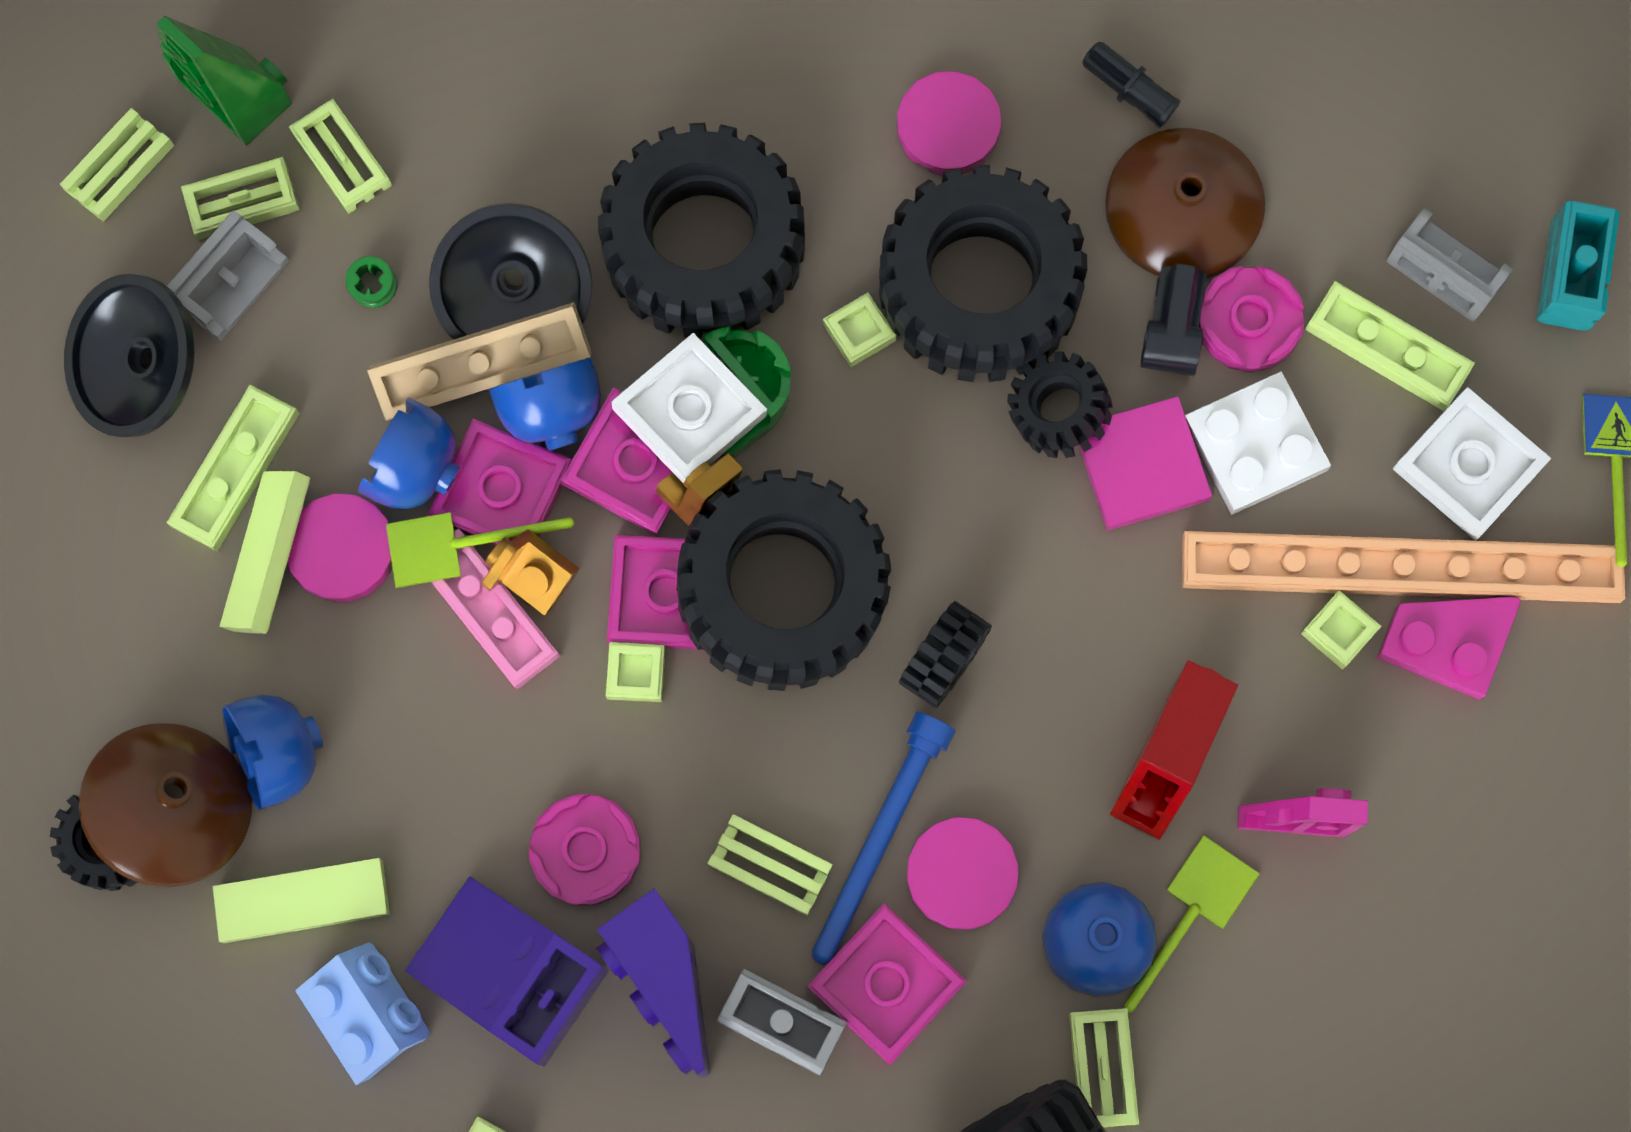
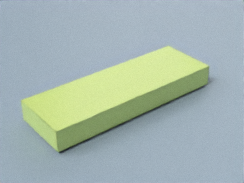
(1390, 346)
(233, 468)
(265, 552)
(301, 900)

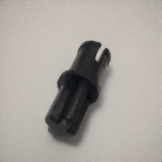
(1131, 83)

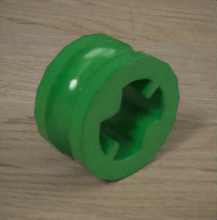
(355, 284)

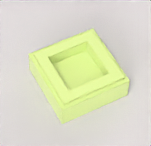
(859, 329)
(1340, 630)
(635, 672)

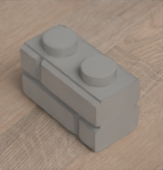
(782, 1022)

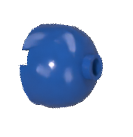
(550, 404)
(412, 459)
(272, 746)
(1099, 939)

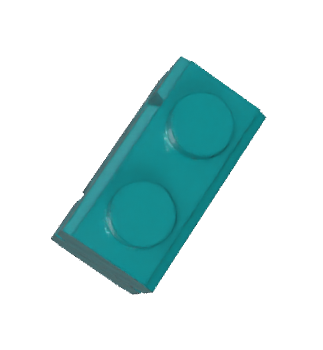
(1578, 265)

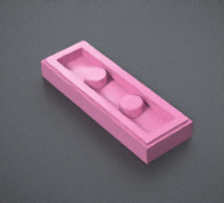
(496, 620)

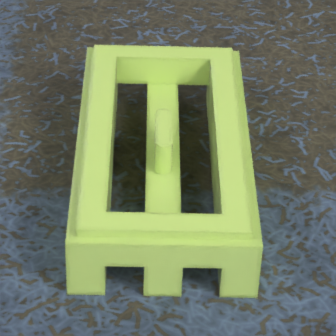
(137, 132)
(235, 179)
(362, 189)
(728, 843)
(1098, 1020)

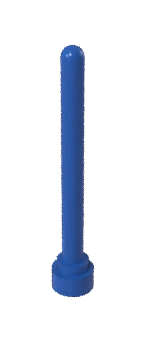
(926, 740)

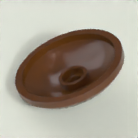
(1163, 225)
(159, 836)

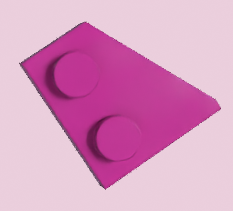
(1451, 640)
(1326, 814)

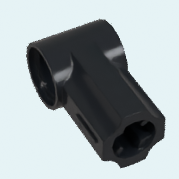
(1173, 334)

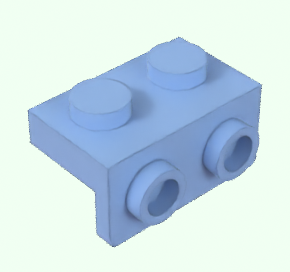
(362, 1011)

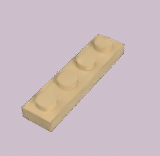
(481, 360)

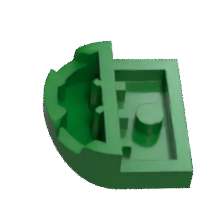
(760, 368)

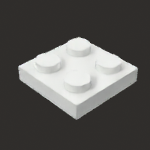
(689, 408)
(1256, 443)
(1471, 463)

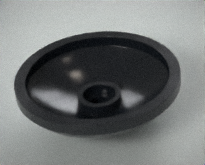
(476, 253)
(129, 355)

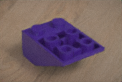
(663, 966)
(506, 971)

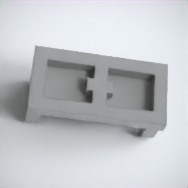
(1447, 267)
(227, 275)

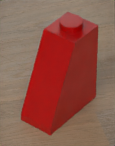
(1174, 749)

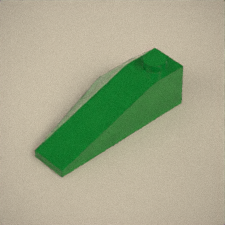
(224, 78)

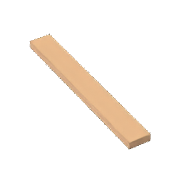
(1401, 567)

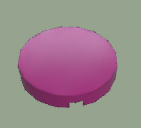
(948, 122)
(1251, 318)
(340, 548)
(584, 849)
(962, 873)

